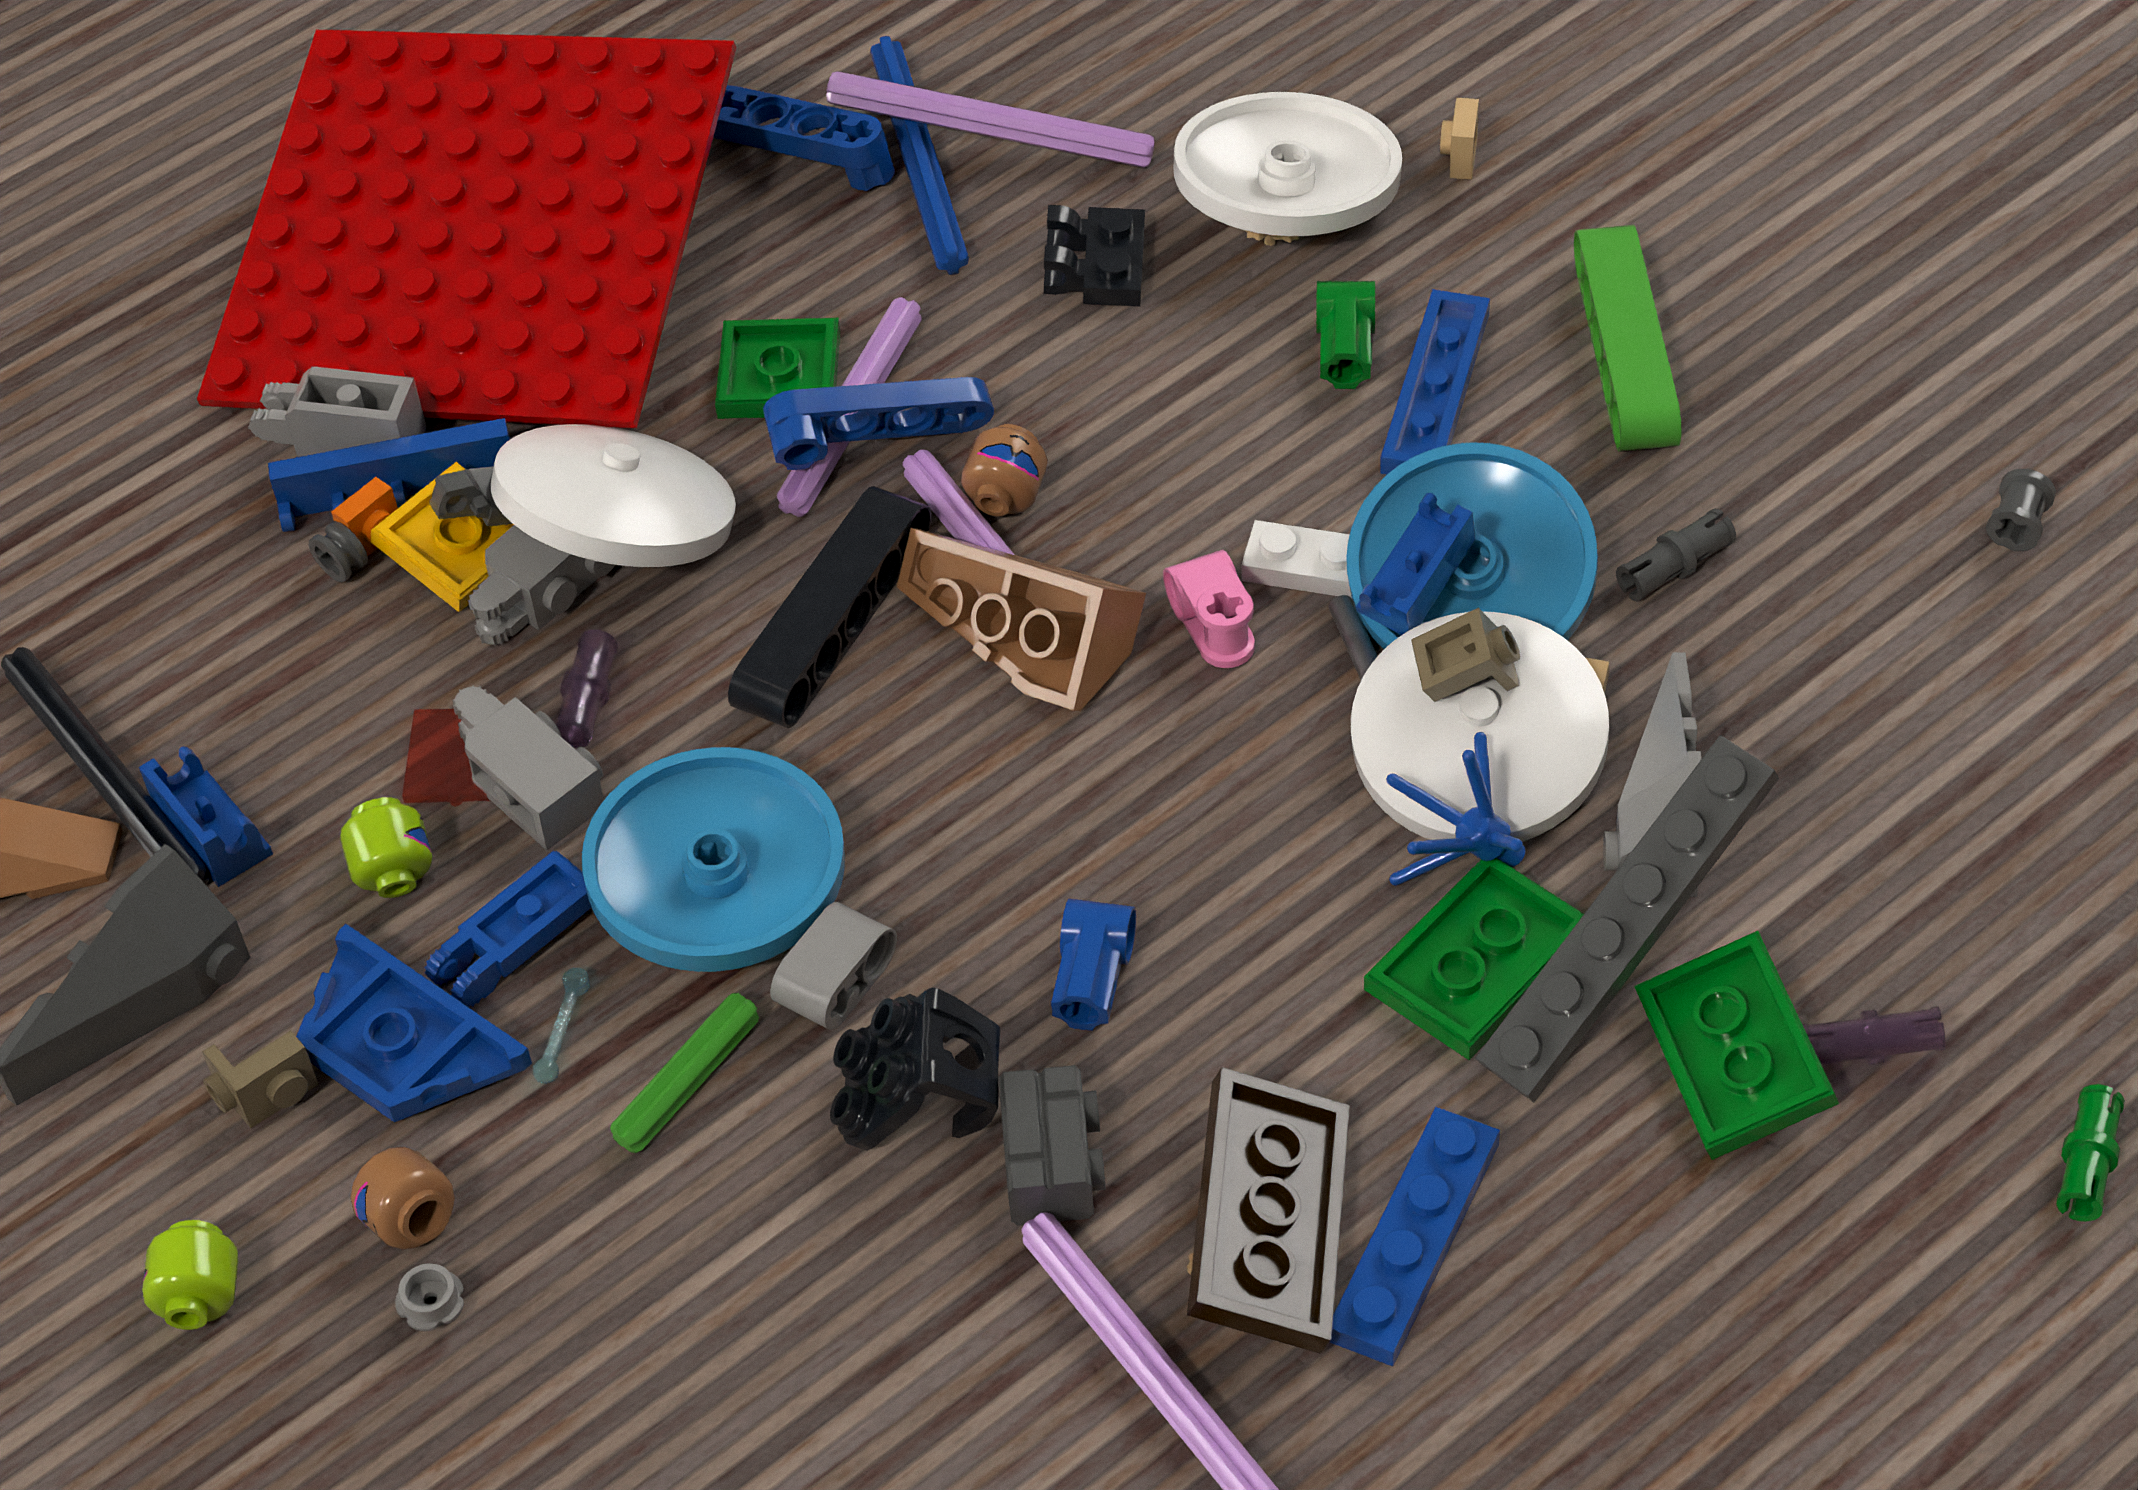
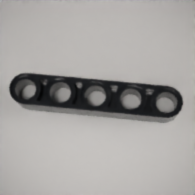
(827, 608)

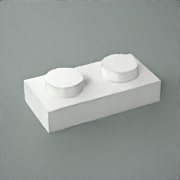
(1297, 558)

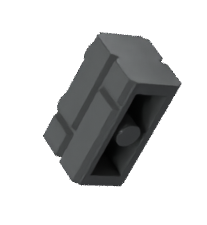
(1047, 1144)

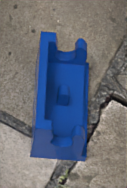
(1418, 566)
(206, 817)

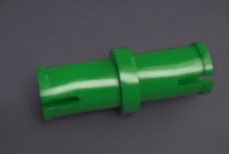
(2090, 1153)

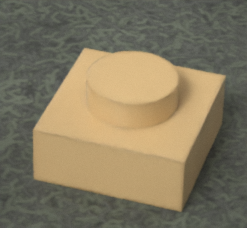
(1460, 138)

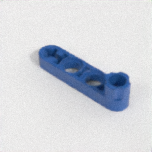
(848, 141)
(808, 419)

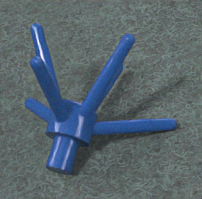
(1476, 831)

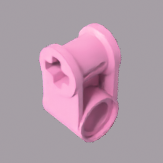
(1213, 608)

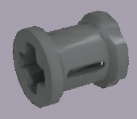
(2018, 518)

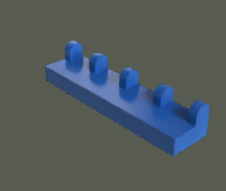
(406, 464)

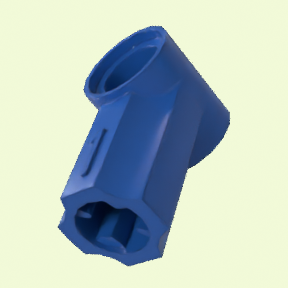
(1092, 948)

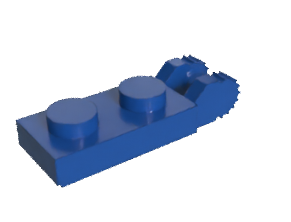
(510, 928)

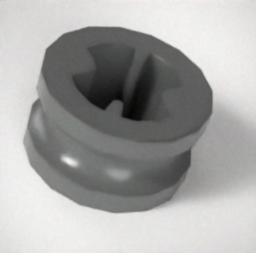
(338, 551)

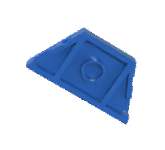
(399, 1034)

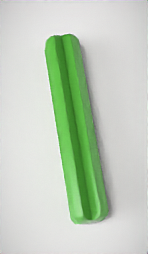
(684, 1073)

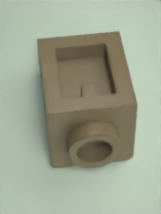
(1464, 654)

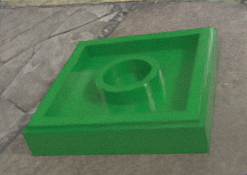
(772, 358)

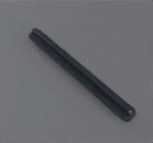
(96, 758)

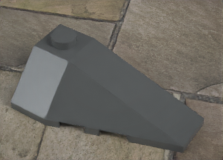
(146, 966)

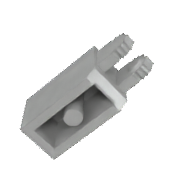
(338, 410)
(527, 585)
(527, 766)

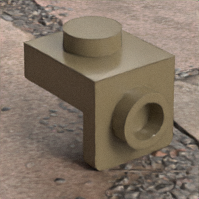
(263, 1082)

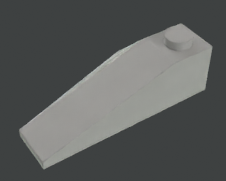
(1660, 765)

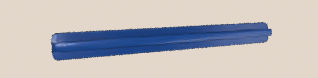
(922, 166)

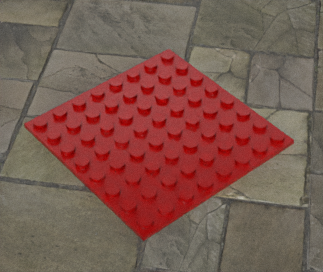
(476, 221)

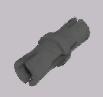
(1675, 554)

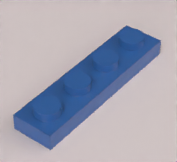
(1436, 377)
(1413, 1236)

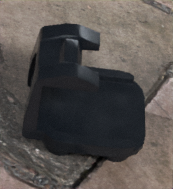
(904, 1059)

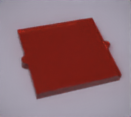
(438, 761)

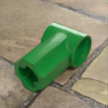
(1345, 323)

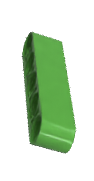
(1627, 338)

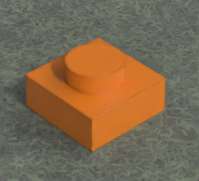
(366, 510)

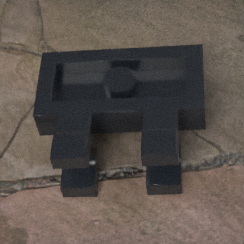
(1112, 258)

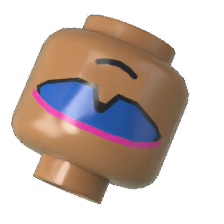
(1004, 470)
(402, 1198)

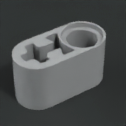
(833, 965)

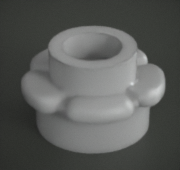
(425, 1283)

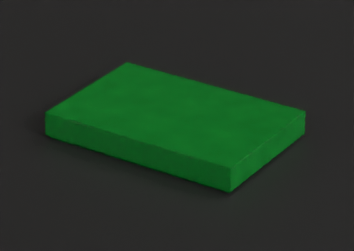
(1473, 955)
(1735, 1045)

